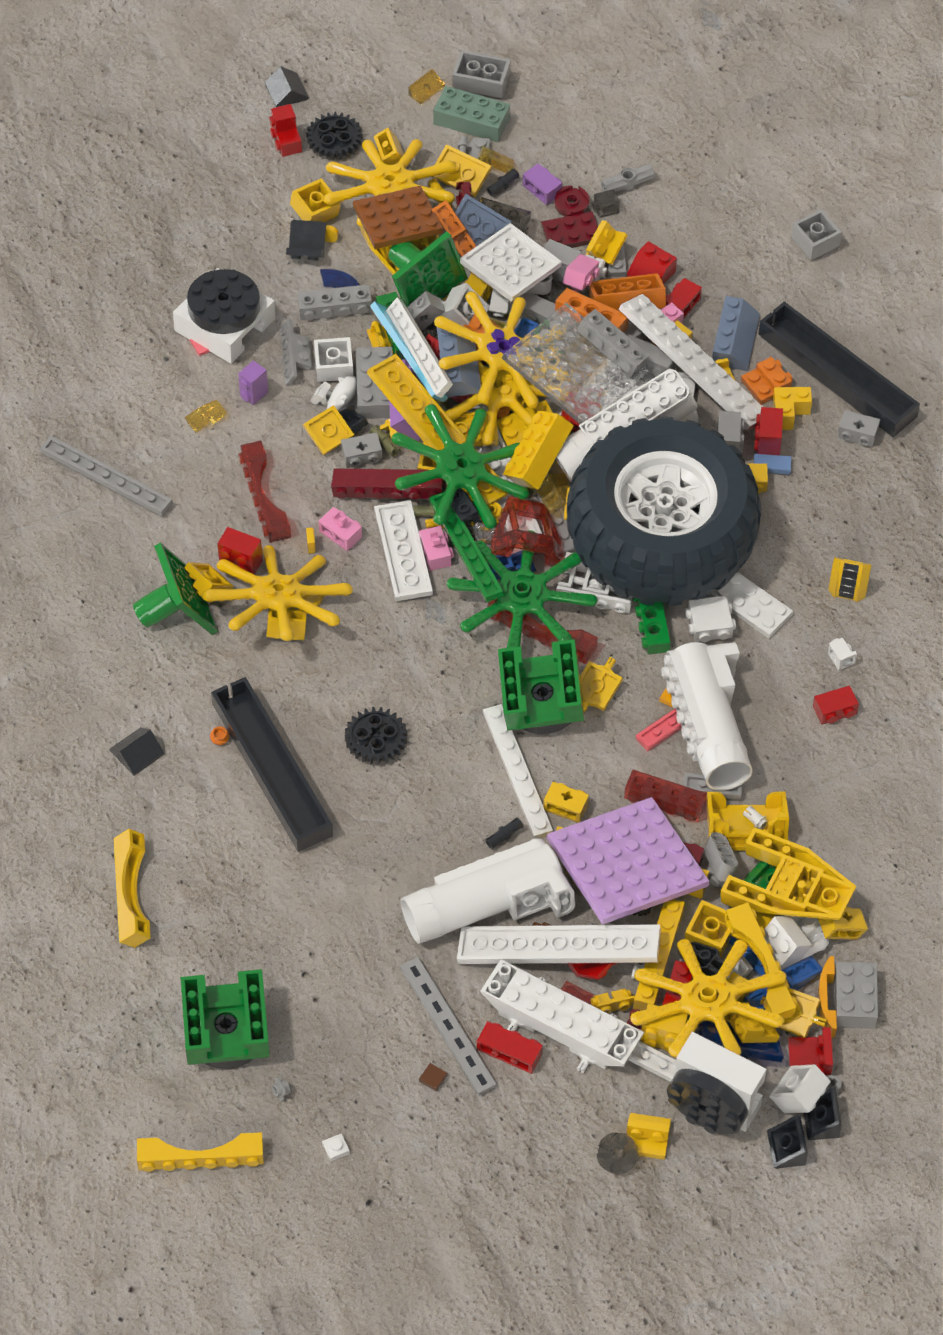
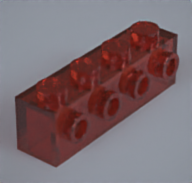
(669, 796)

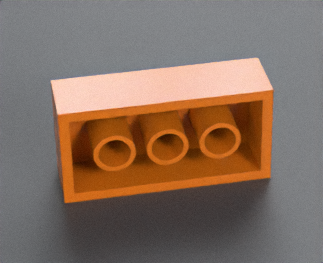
(620, 290)

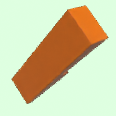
(453, 226)

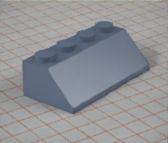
(736, 333)
(464, 377)

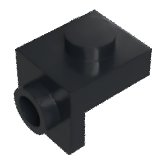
(353, 419)

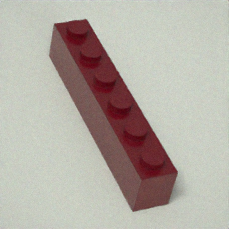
(381, 484)

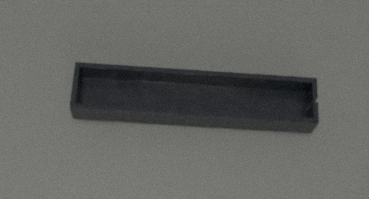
(838, 368)
(272, 764)

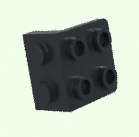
(307, 239)

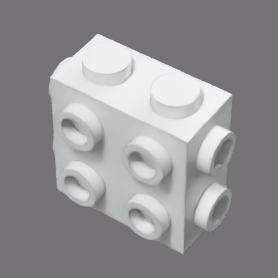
(710, 619)

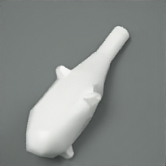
(343, 392)

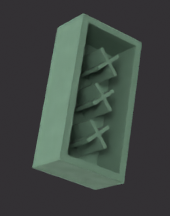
(471, 113)

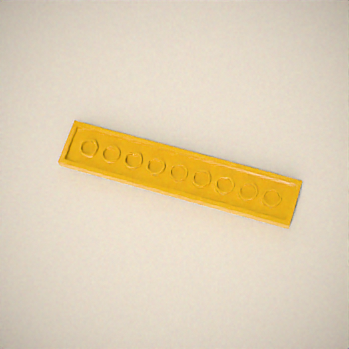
(410, 401)

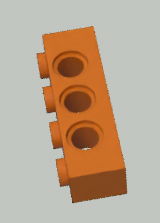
(585, 305)

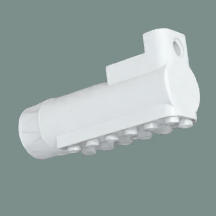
(658, 398)
(702, 694)
(512, 880)

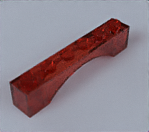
(274, 520)
(585, 642)

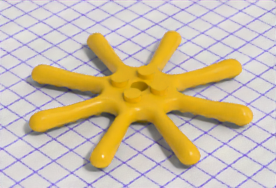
(388, 177)
(503, 394)
(277, 592)
(708, 997)

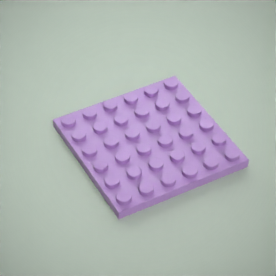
(627, 860)

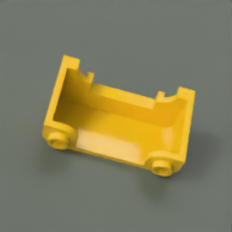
(737, 828)

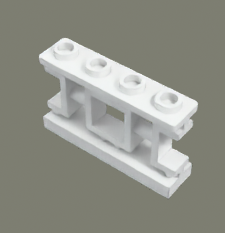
(604, 601)

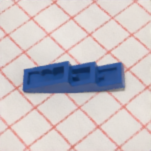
(796, 975)

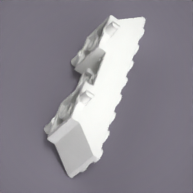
(541, 1007)

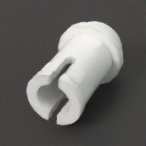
(756, 818)

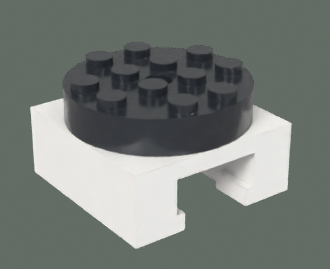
(222, 311)
(715, 1086)

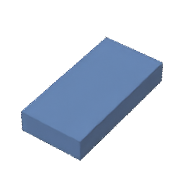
(775, 463)

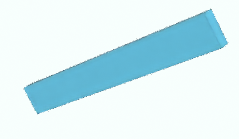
(386, 321)

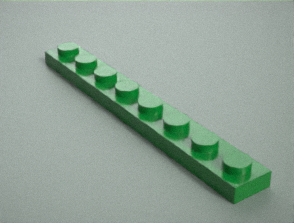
(469, 553)

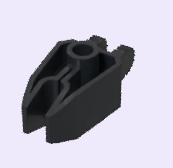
(707, 957)

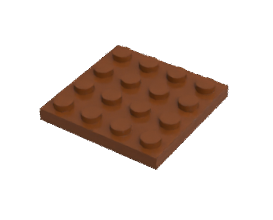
(397, 217)

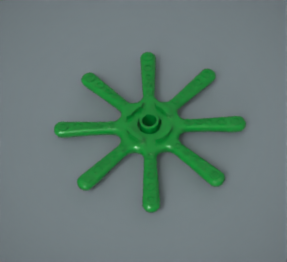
(448, 467)
(525, 602)

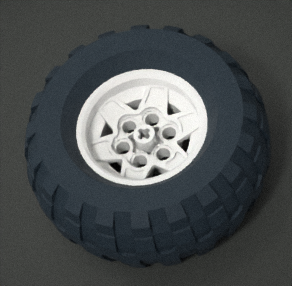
(677, 470)

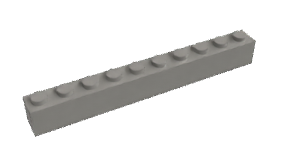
(540, 309)

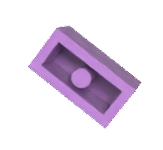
(541, 183)
(253, 382)

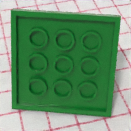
(431, 270)
(174, 596)

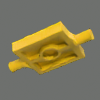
(599, 684)
(804, 1015)

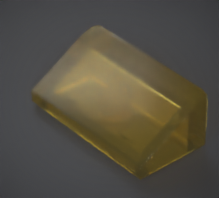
(425, 86)
(495, 159)

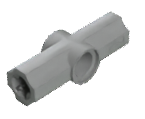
(628, 178)

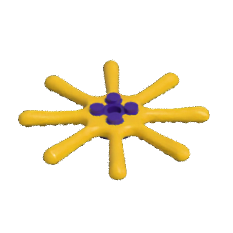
(490, 347)

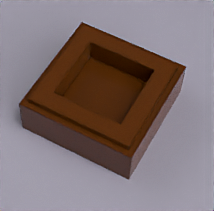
(433, 1077)

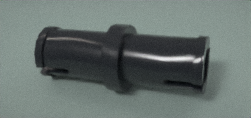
(502, 182)
(504, 833)

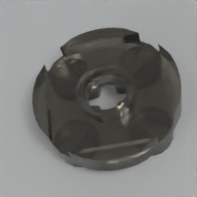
(628, 1156)

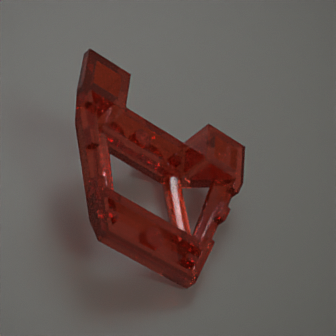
(546, 543)

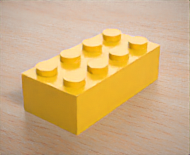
(538, 449)

